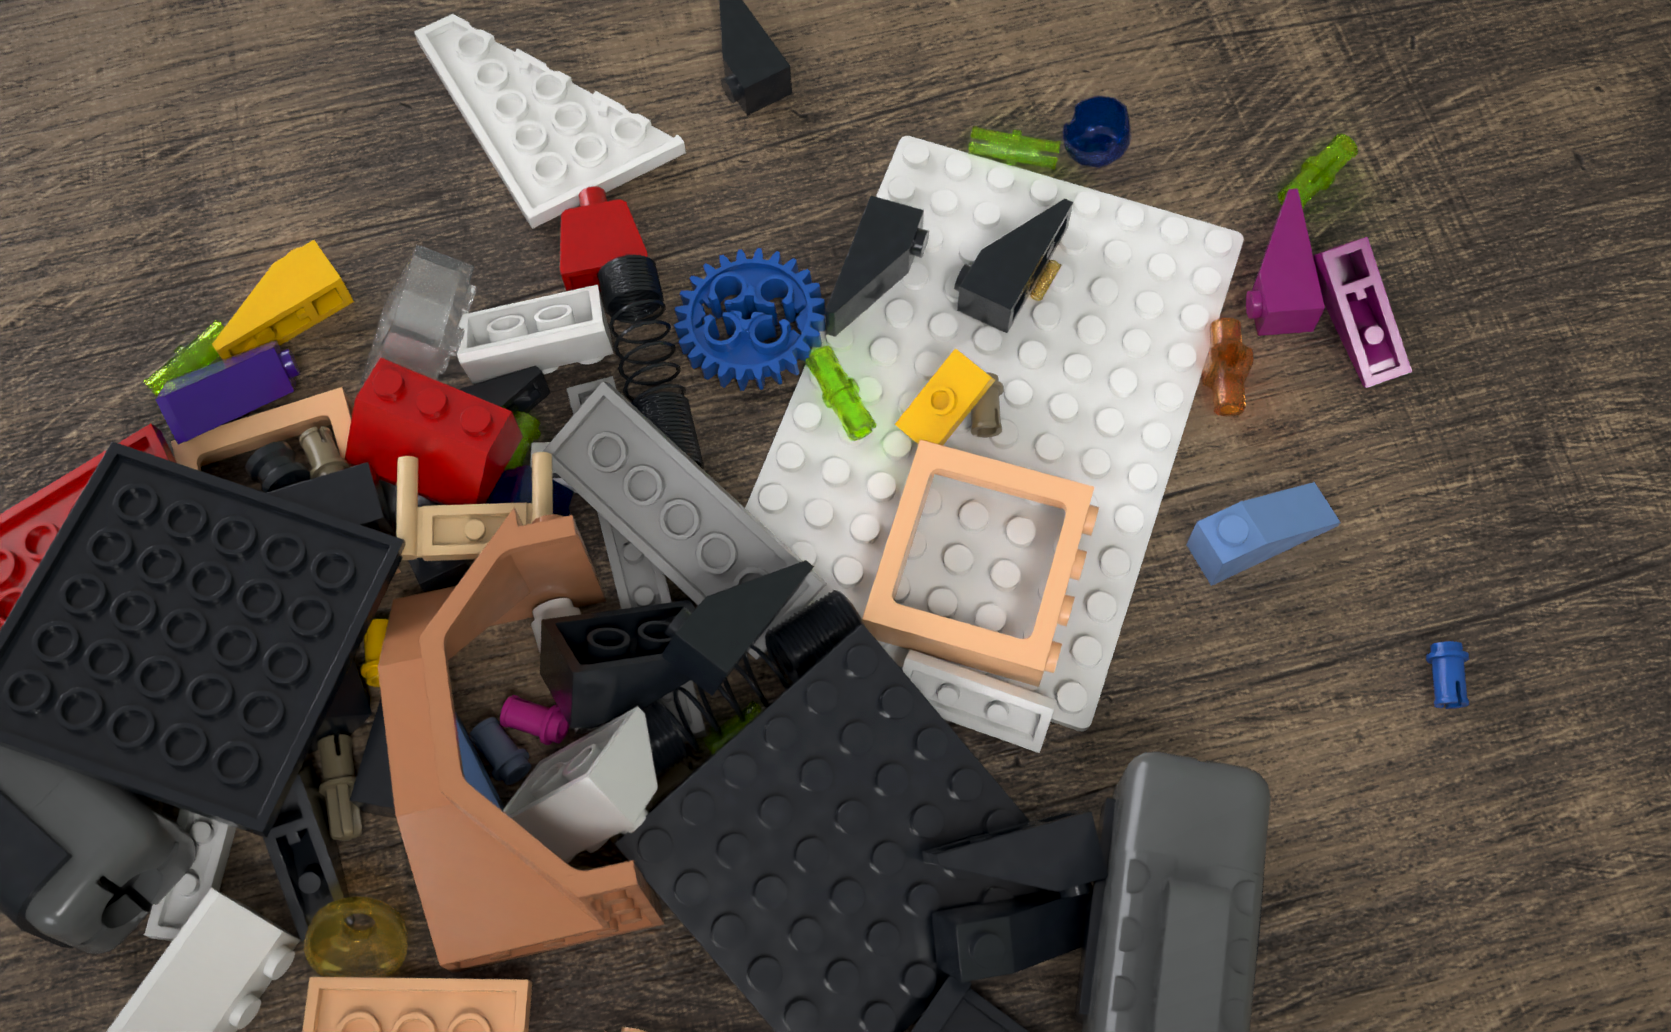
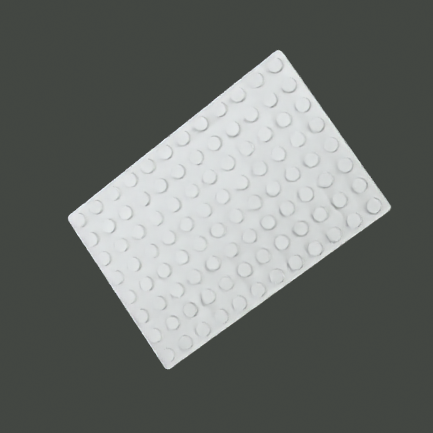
(1090, 395)

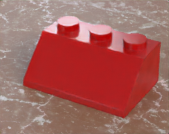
(453, 434)

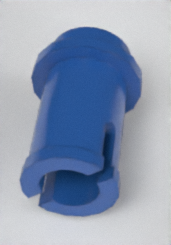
(1449, 674)

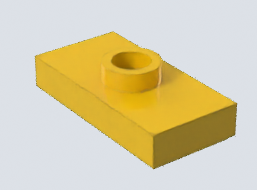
(945, 400)

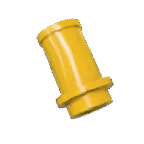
(373, 646)

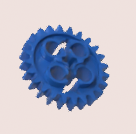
(750, 319)

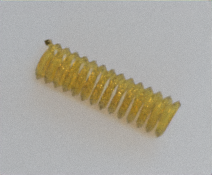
(1045, 276)

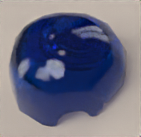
(1098, 132)

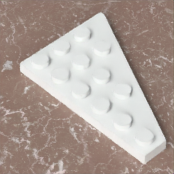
(539, 125)

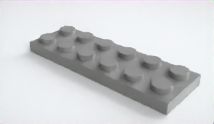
(668, 504)

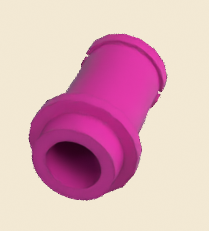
(534, 719)

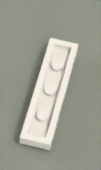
(213, 847)

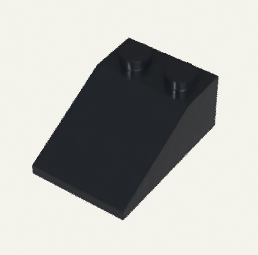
(609, 661)

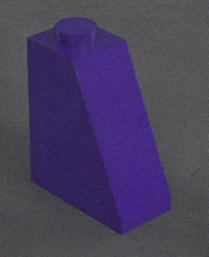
(226, 390)

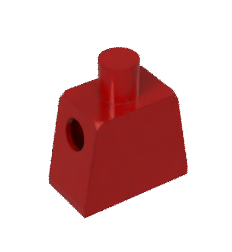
(594, 236)

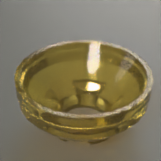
(340, 951)

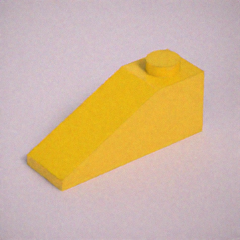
(285, 302)

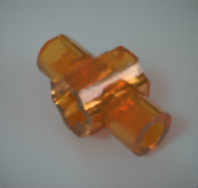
(1227, 367)

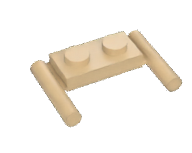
(461, 530)

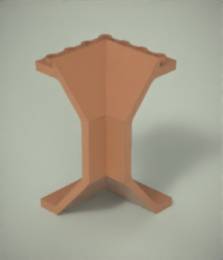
(478, 873)

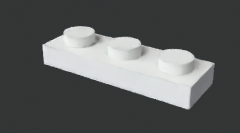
(981, 701)

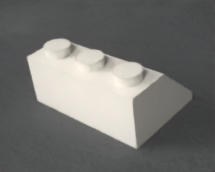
(535, 333)
(589, 788)
(211, 972)

